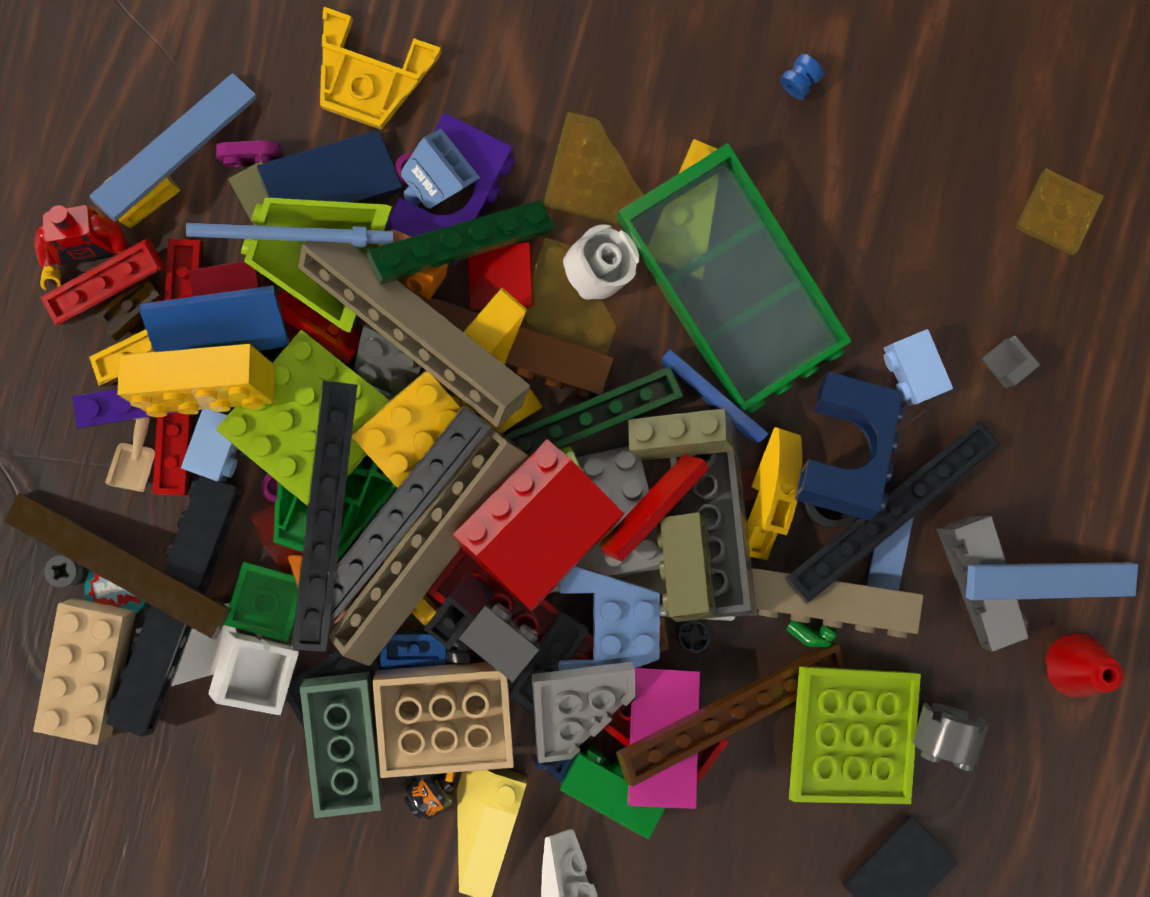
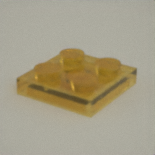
(1059, 212)

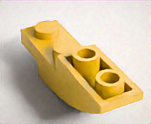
(777, 487)

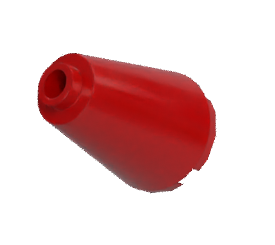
(1082, 667)

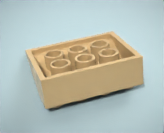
(442, 719)

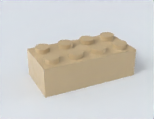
(83, 670)

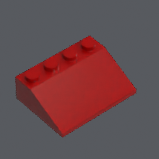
(538, 525)

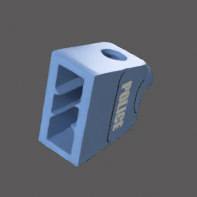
(436, 171)

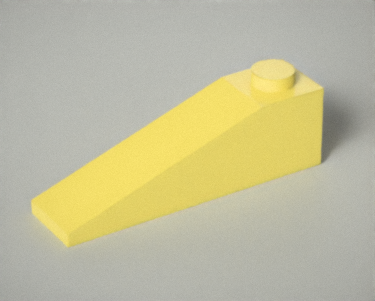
(486, 817)

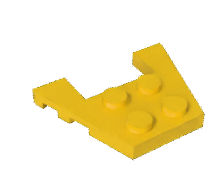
(364, 86)

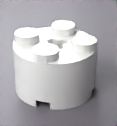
(601, 262)

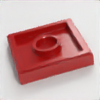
(501, 268)

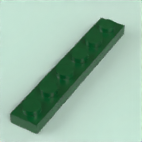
(459, 241)

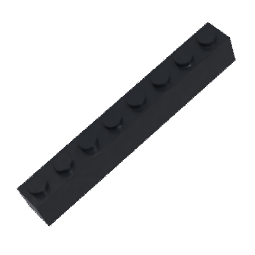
(162, 637)

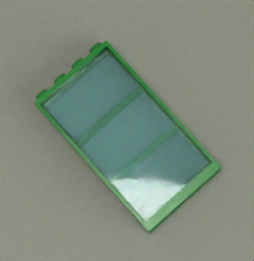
(733, 279)

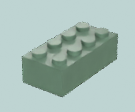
(342, 744)

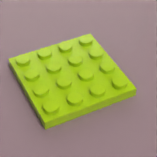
(284, 433)
(854, 736)

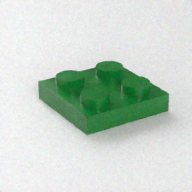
(263, 602)

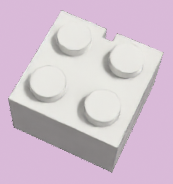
(253, 673)

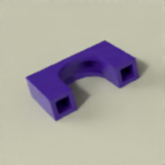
(486, 156)

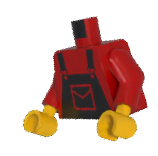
(75, 237)

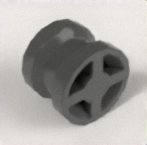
(72, 572)

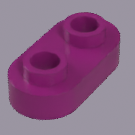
(236, 153)

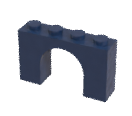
(876, 414)

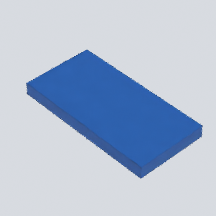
(217, 321)

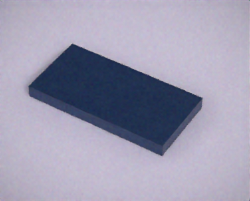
(337, 172)

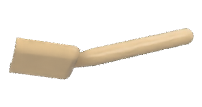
(132, 462)

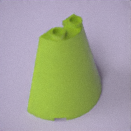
(280, 258)

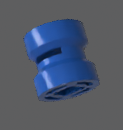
(801, 76)

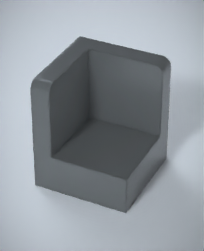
(1010, 362)

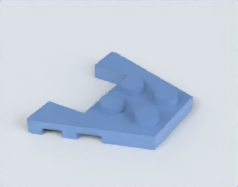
(623, 619)

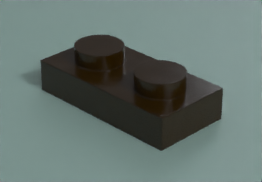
(123, 311)

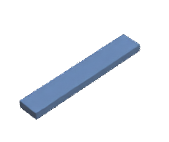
(173, 147)
(1051, 581)

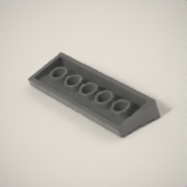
(721, 502)

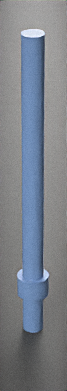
(358, 236)

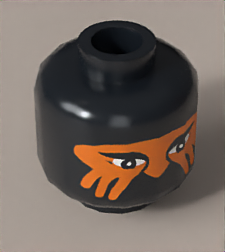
(429, 796)

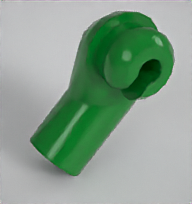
(812, 638)

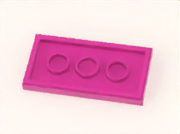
(658, 702)

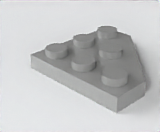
(577, 705)

